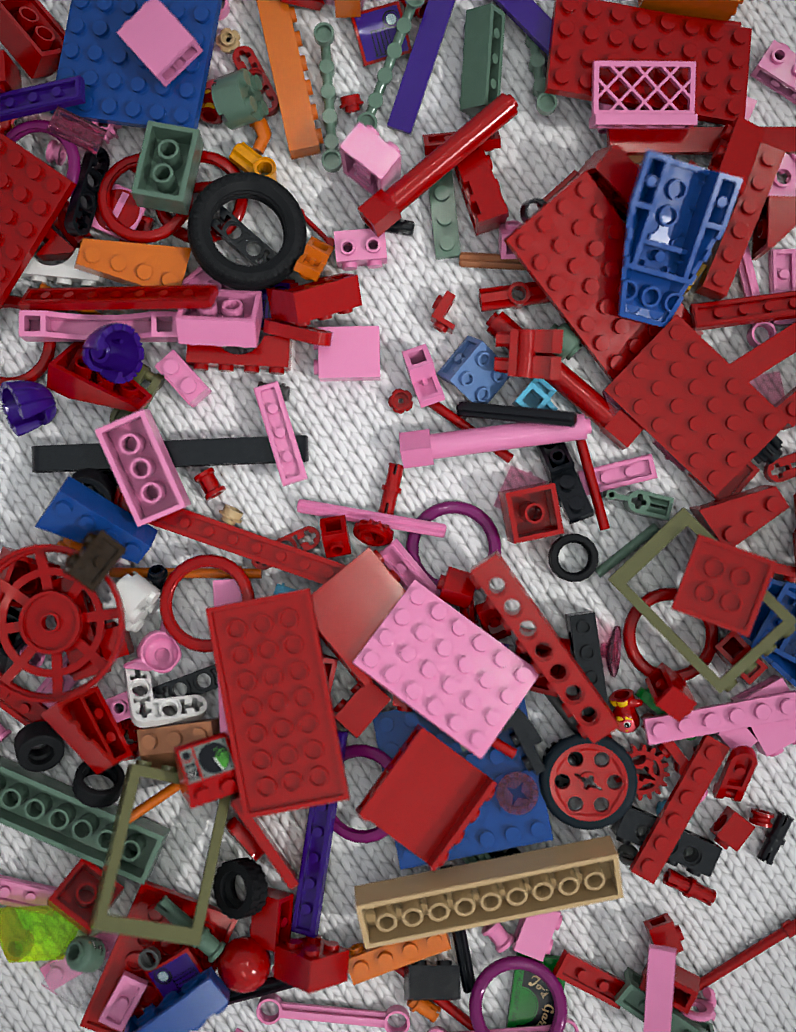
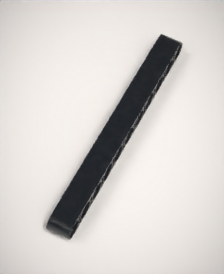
(182, 452)

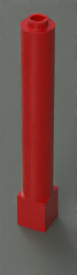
(385, 207)
(619, 429)

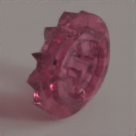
(520, 805)

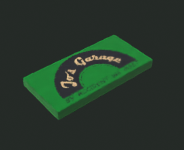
(530, 997)

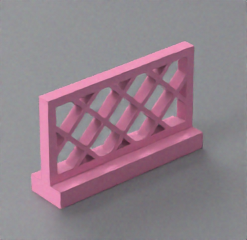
(643, 118)

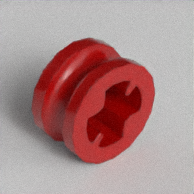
(761, 818)

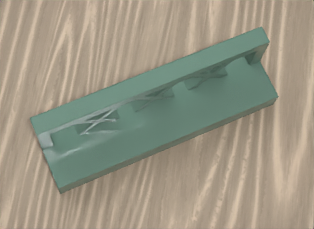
(633, 1000)

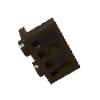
(94, 559)

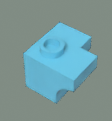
(536, 395)

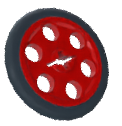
(618, 798)

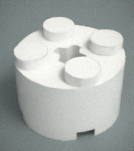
(138, 600)

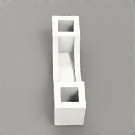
(63, 273)

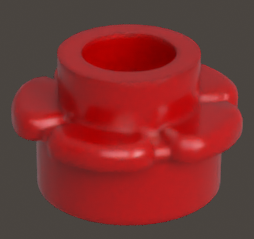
(351, 103)
(400, 407)

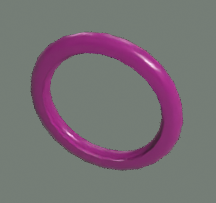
(40, 125)
(451, 507)
(340, 828)
(513, 963)

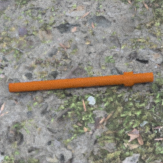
(254, 573)

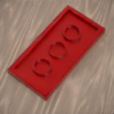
(266, 844)

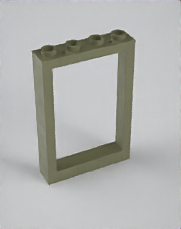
(646, 554)
(100, 918)

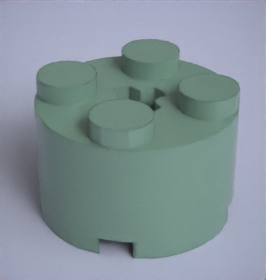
(239, 98)

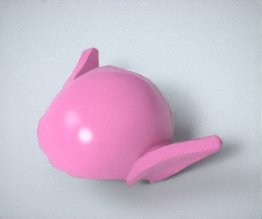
(156, 652)

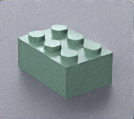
(167, 167)

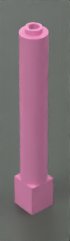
(421, 447)

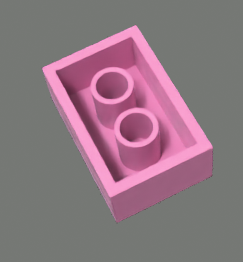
(370, 159)
(230, 322)

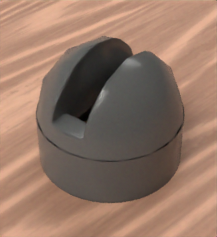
(631, 850)
(146, 960)

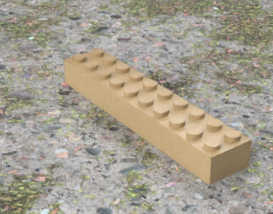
(488, 892)

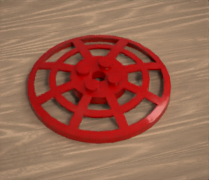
(63, 636)

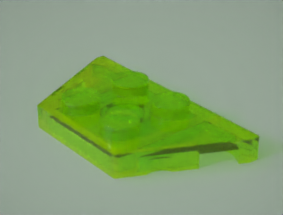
(34, 933)

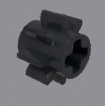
(770, 452)

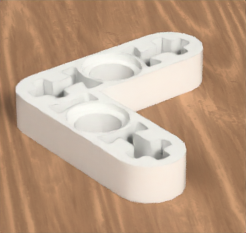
(154, 707)

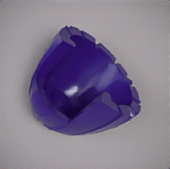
(114, 352)
(27, 405)

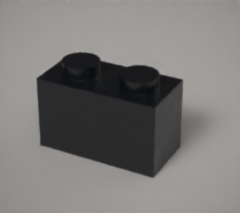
(432, 981)

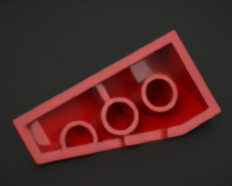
(76, 381)

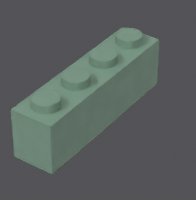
(482, 58)

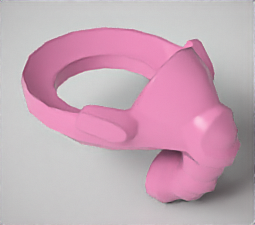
(705, 1007)

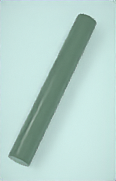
(626, 550)

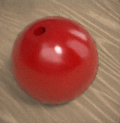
(244, 965)

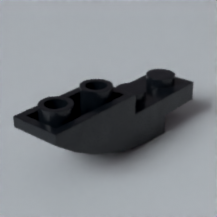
(569, 489)
(526, 737)

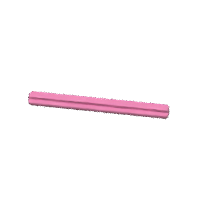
(355, 515)

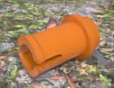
(425, 1008)

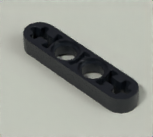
(75, 209)
(245, 239)
(191, 683)

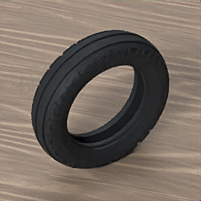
(258, 188)

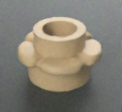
(228, 47)
(231, 515)

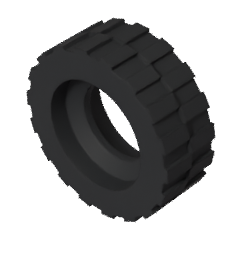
(254, 883)

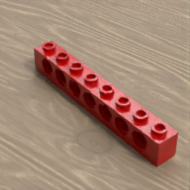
(593, 726)

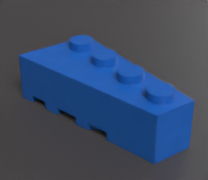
(79, 510)
(184, 1010)

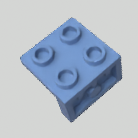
(473, 371)

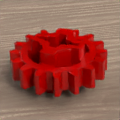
(646, 762)

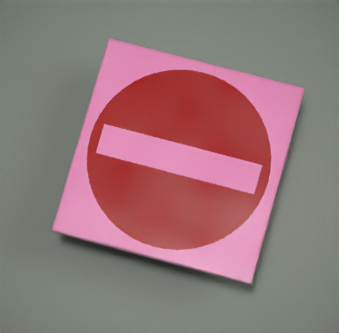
(123, 208)

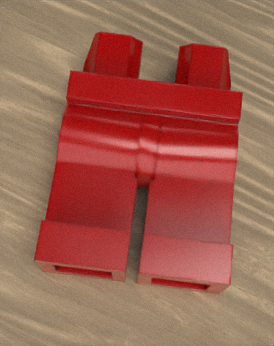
(522, 353)

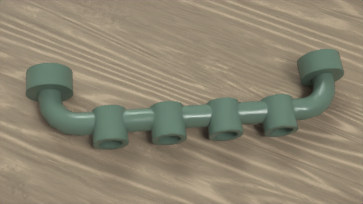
(393, 53)
(545, 102)
(331, 157)

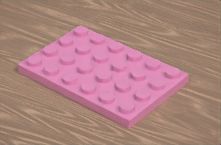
(446, 669)

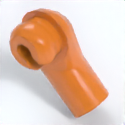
(263, 135)

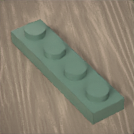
(444, 218)

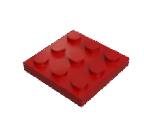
(723, 585)

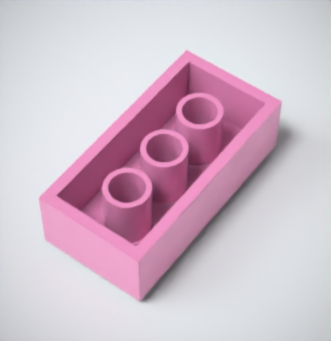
(142, 467)

